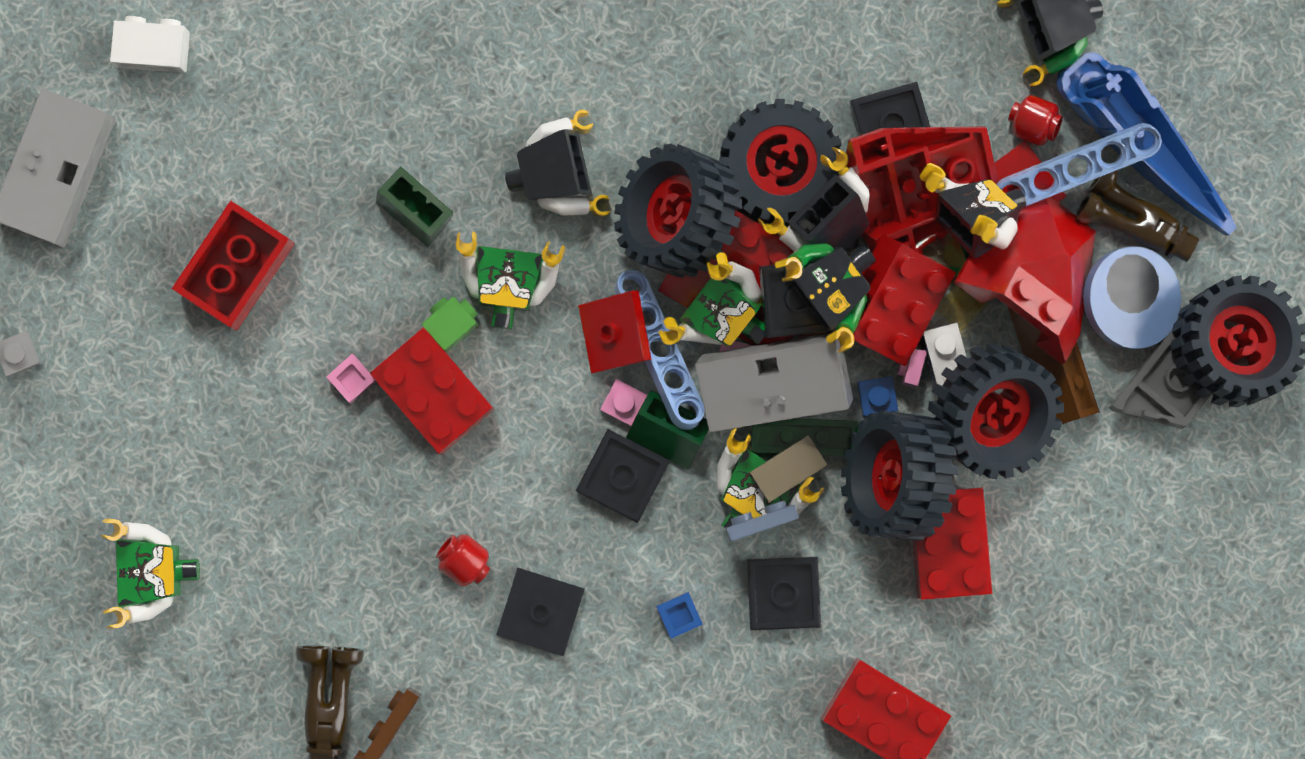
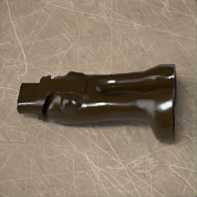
(1152, 228)
(325, 721)

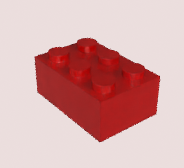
(233, 265)
(900, 300)
(432, 391)
(957, 555)
(884, 714)

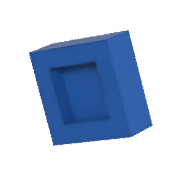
(877, 395)
(679, 615)

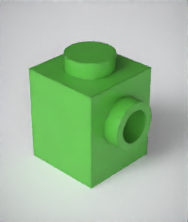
(450, 322)

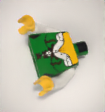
(507, 277)
(721, 308)
(740, 489)
(146, 571)

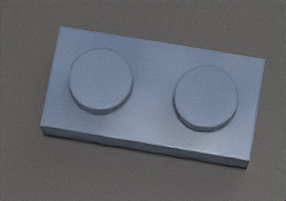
(747, 525)

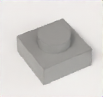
(18, 354)

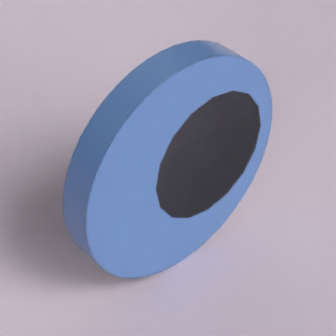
(1132, 298)

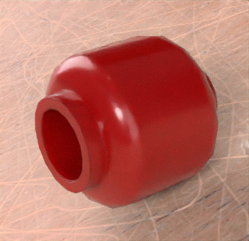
(1035, 120)
(463, 560)

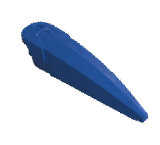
(1117, 99)

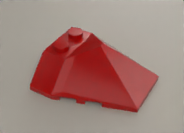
(891, 167)
(1039, 274)

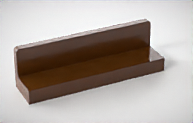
(1070, 376)

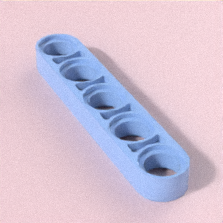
(1095, 166)
(672, 362)

